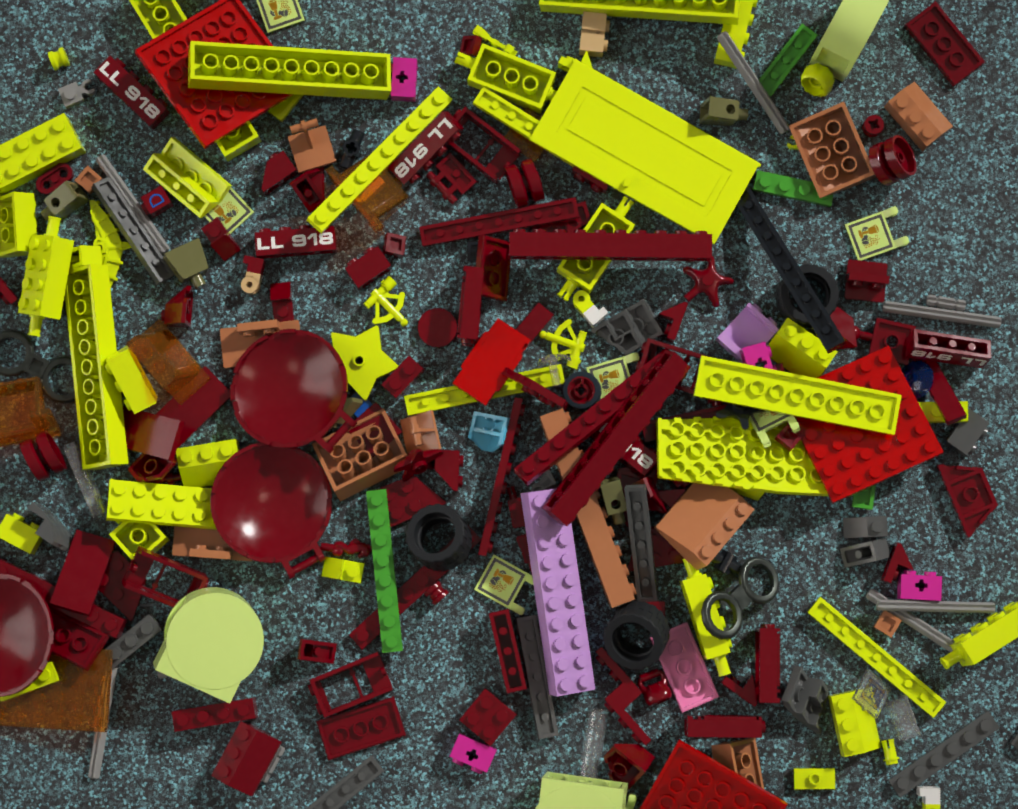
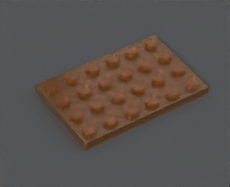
(73, 703)

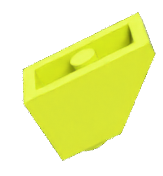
(85, 255)

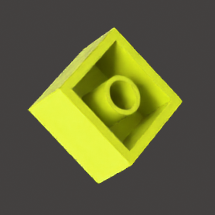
(132, 535)

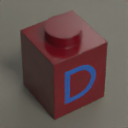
(156, 202)

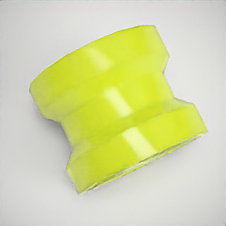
(58, 58)

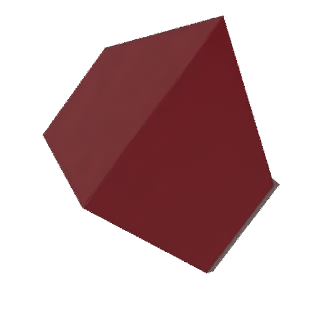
(310, 188)
(845, 325)
(654, 500)

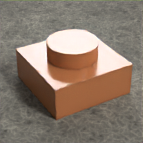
(87, 179)
(887, 623)

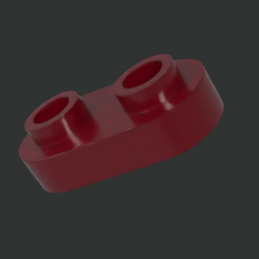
(54, 177)

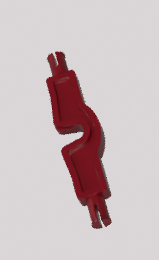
(517, 519)

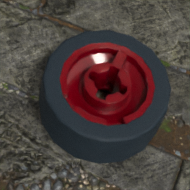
(588, 398)

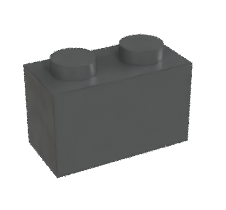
(965, 434)

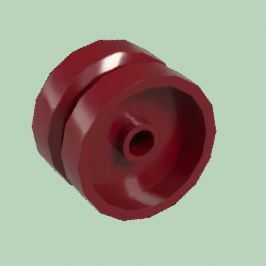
(892, 160)
(524, 183)
(43, 456)

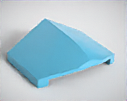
(488, 431)

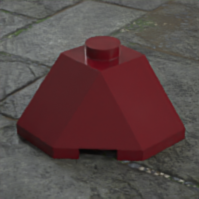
(179, 309)
(150, 468)
(627, 762)

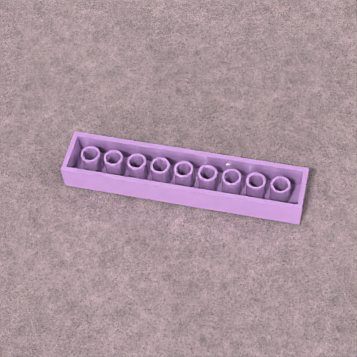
(557, 598)

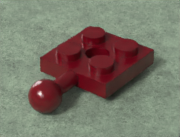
(881, 331)

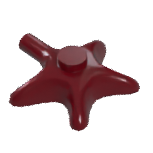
(706, 282)
(417, 462)

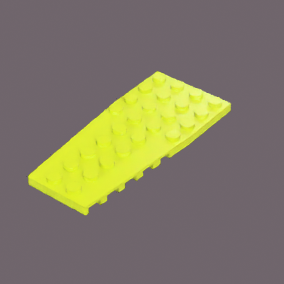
(727, 456)

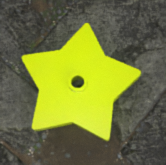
(374, 364)

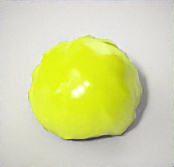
(817, 80)

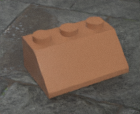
(918, 116)
(741, 758)

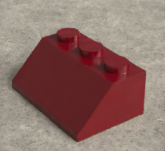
(246, 758)

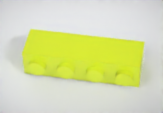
(737, 33)

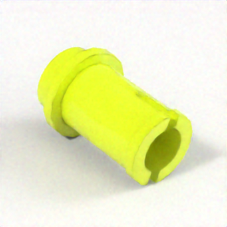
(889, 753)

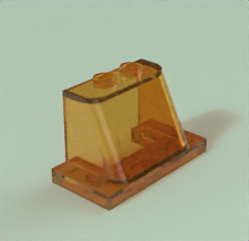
(378, 200)
(168, 361)
(24, 412)

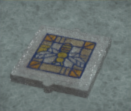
(871, 693)

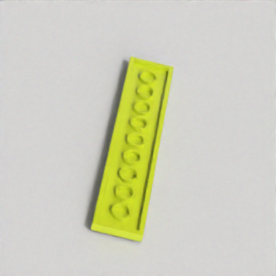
(797, 395)

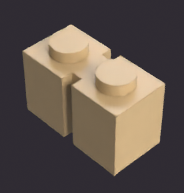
(593, 34)

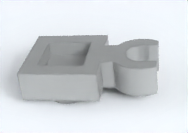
(73, 94)

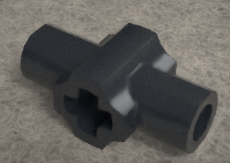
(355, 140)
(726, 563)

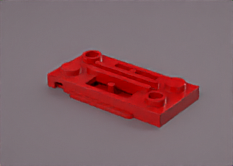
(484, 365)

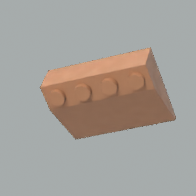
(832, 150)
(352, 467)
(703, 522)

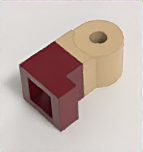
(254, 274)

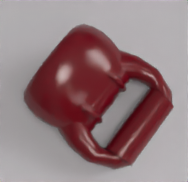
(656, 692)

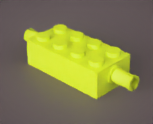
(509, 77)
(588, 272)
(45, 276)
(695, 590)
(984, 638)

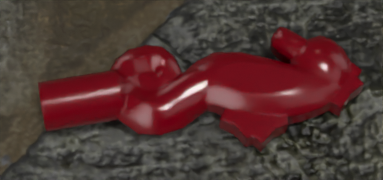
(354, 547)

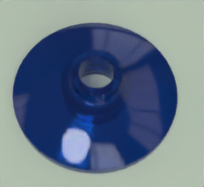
(922, 377)

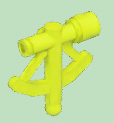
(379, 296)
(576, 345)

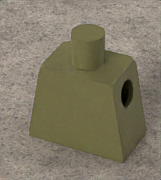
(721, 112)
(64, 200)
(188, 263)
(612, 490)

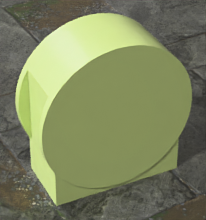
(848, 35)
(211, 642)
(580, 792)

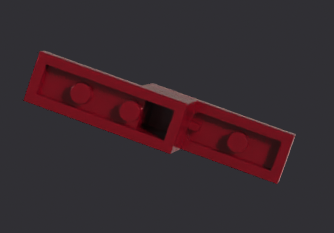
(622, 696)

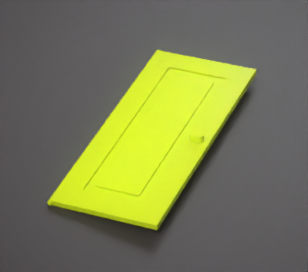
(644, 151)

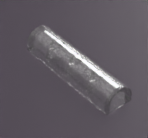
(86, 482)
(593, 742)

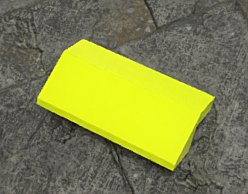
(187, 177)

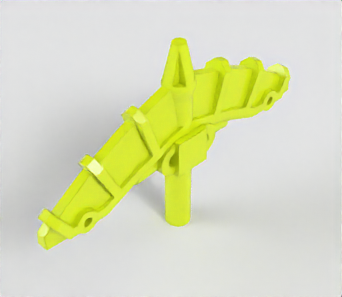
(108, 240)

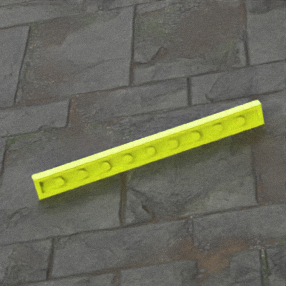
(379, 160)

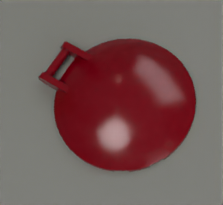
(291, 390)
(272, 505)
(24, 634)

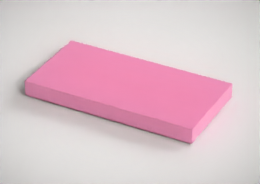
(686, 669)

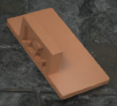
(237, 339)
(202, 544)

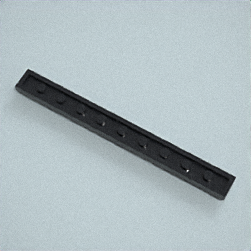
(790, 272)

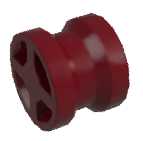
(870, 129)
(436, 593)

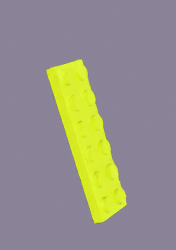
(159, 504)

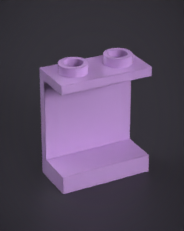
(746, 330)

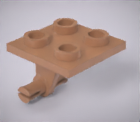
(312, 147)
(420, 432)

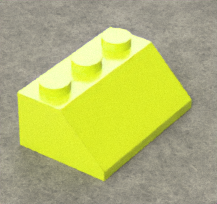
(16, 223)
(799, 350)
(131, 380)
(202, 462)
(853, 726)

